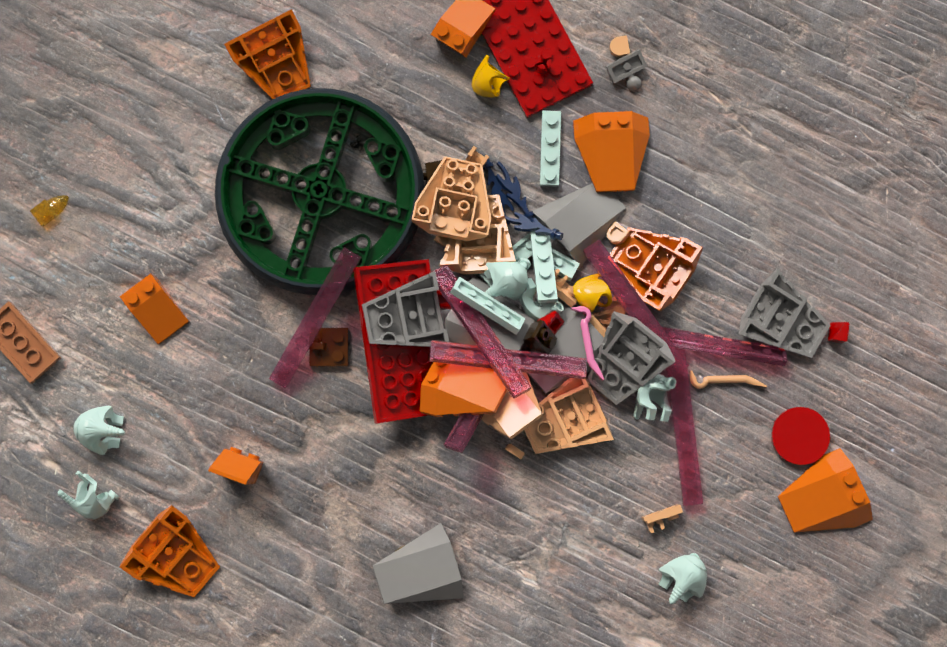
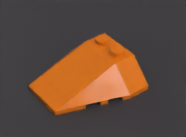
(273, 55)
(612, 148)
(656, 265)
(460, 390)
(827, 496)
(171, 555)

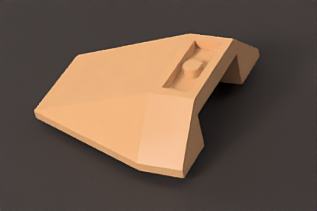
(454, 202)

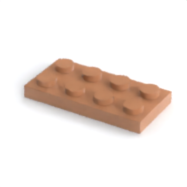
(24, 344)

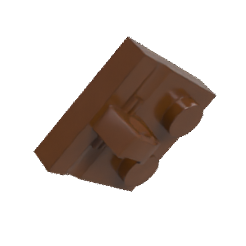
(329, 348)

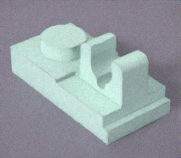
(565, 264)

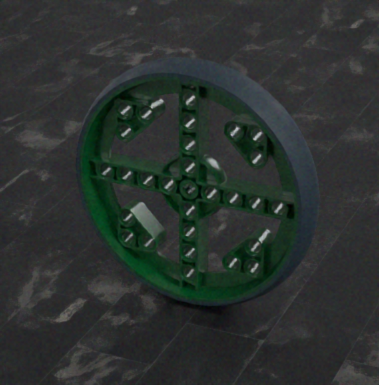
(296, 108)

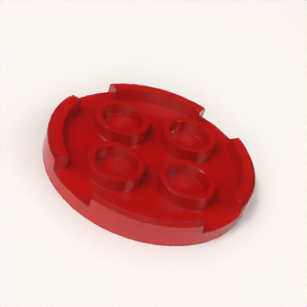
(800, 435)

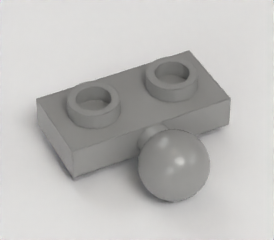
(627, 67)

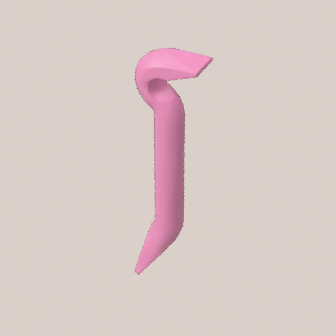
(587, 340)

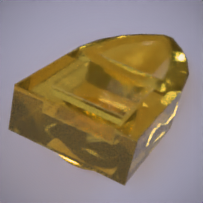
(49, 209)

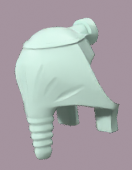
(508, 278)
(534, 309)
(654, 390)
(91, 428)
(87, 502)
(689, 577)

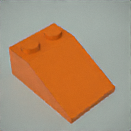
(463, 24)
(154, 308)
(237, 466)

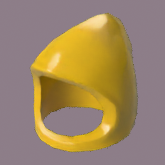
(486, 77)
(589, 290)

